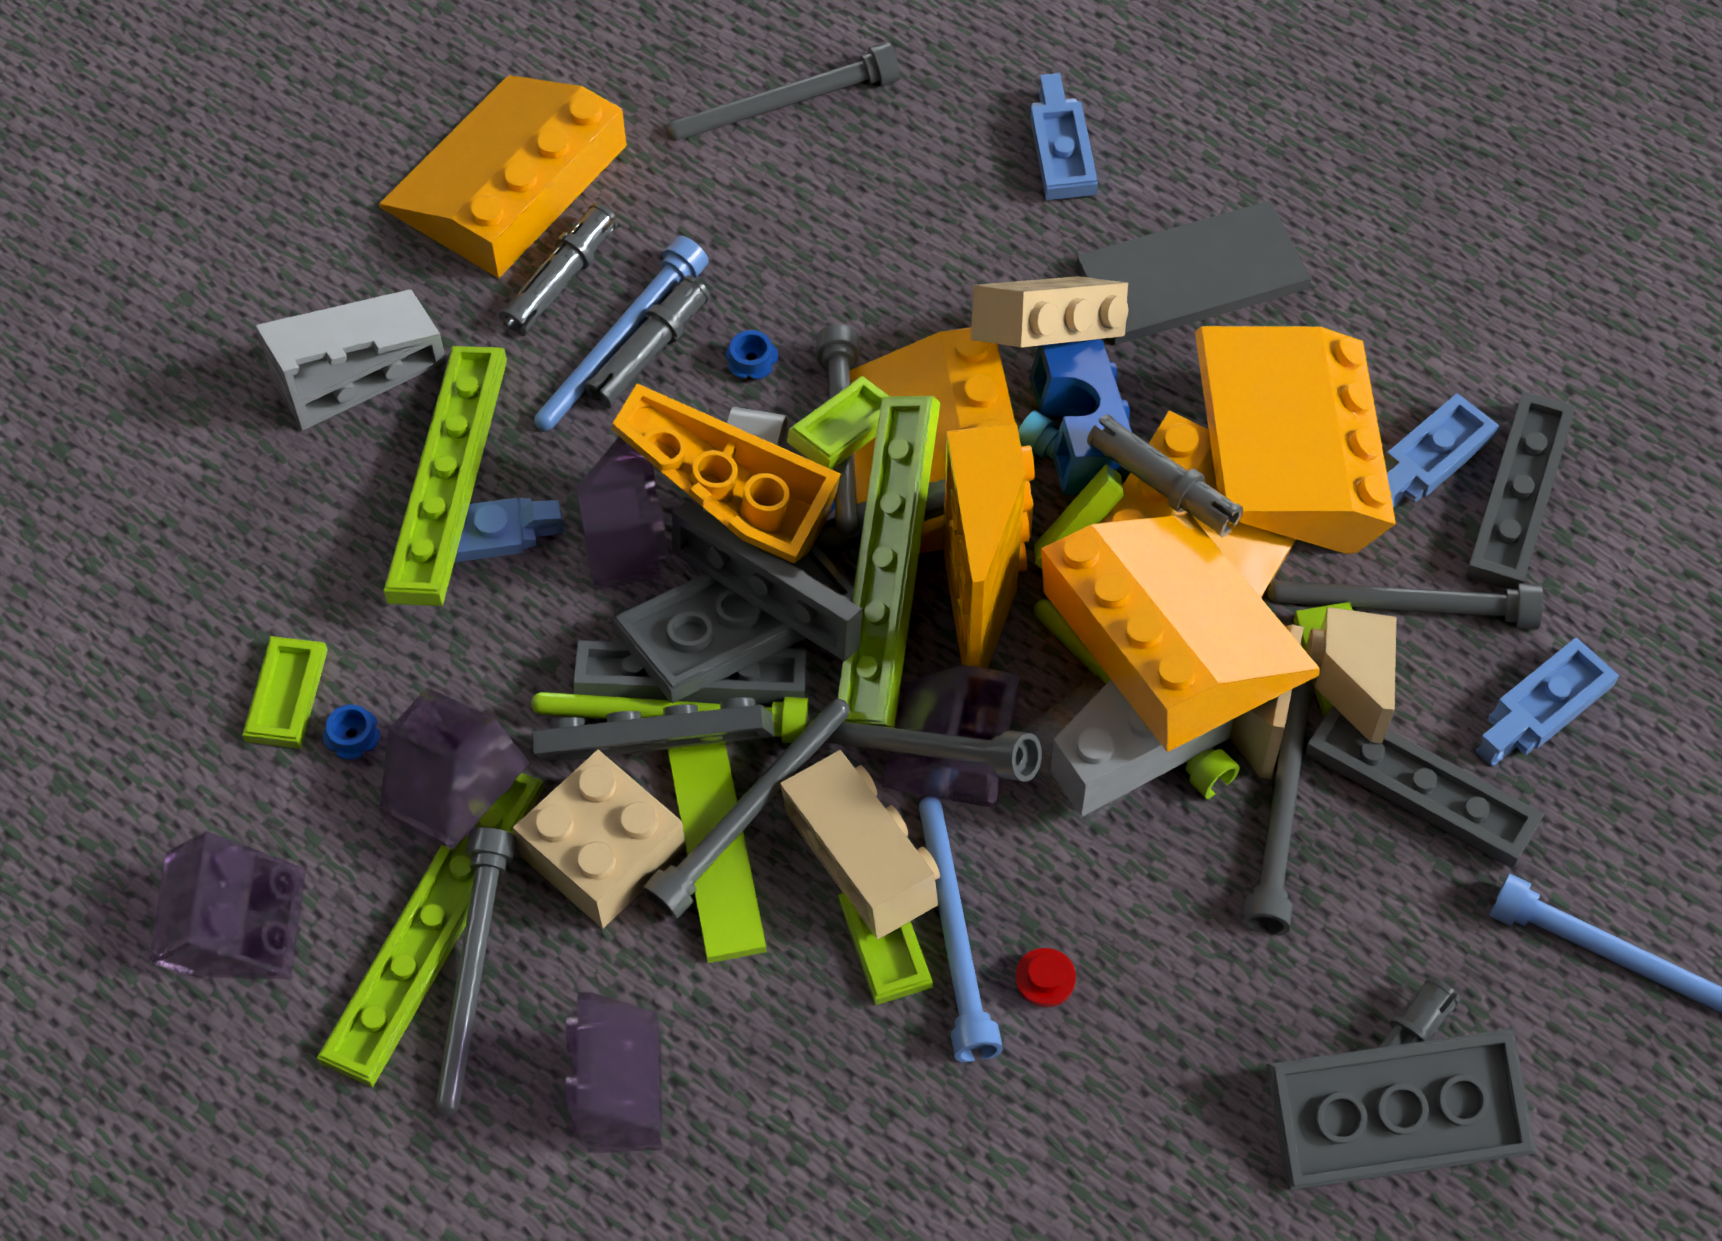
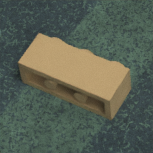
(1049, 311)
(861, 843)

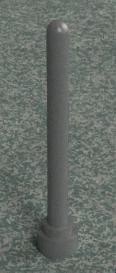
(876, 66)
(838, 352)
(1519, 605)
(1010, 755)
(489, 854)
(673, 889)
(1269, 899)

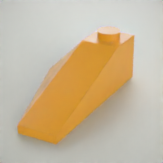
(740, 479)

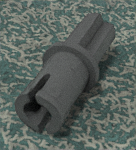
(1423, 1015)

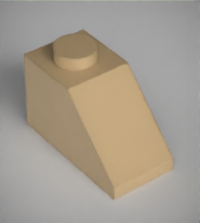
(1357, 667)

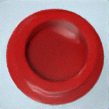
(1045, 977)

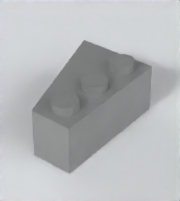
(349, 353)
(1114, 752)

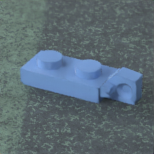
(1062, 143)
(1437, 449)
(507, 527)
(1546, 701)

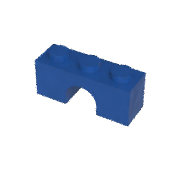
(1082, 387)

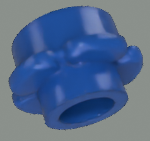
(747, 344)
(346, 719)

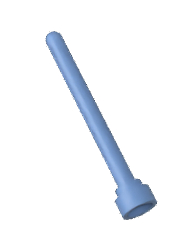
(680, 259)
(1521, 905)
(973, 1026)

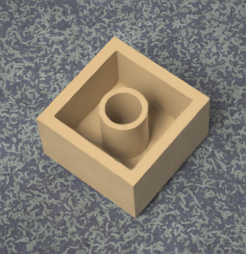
(599, 838)

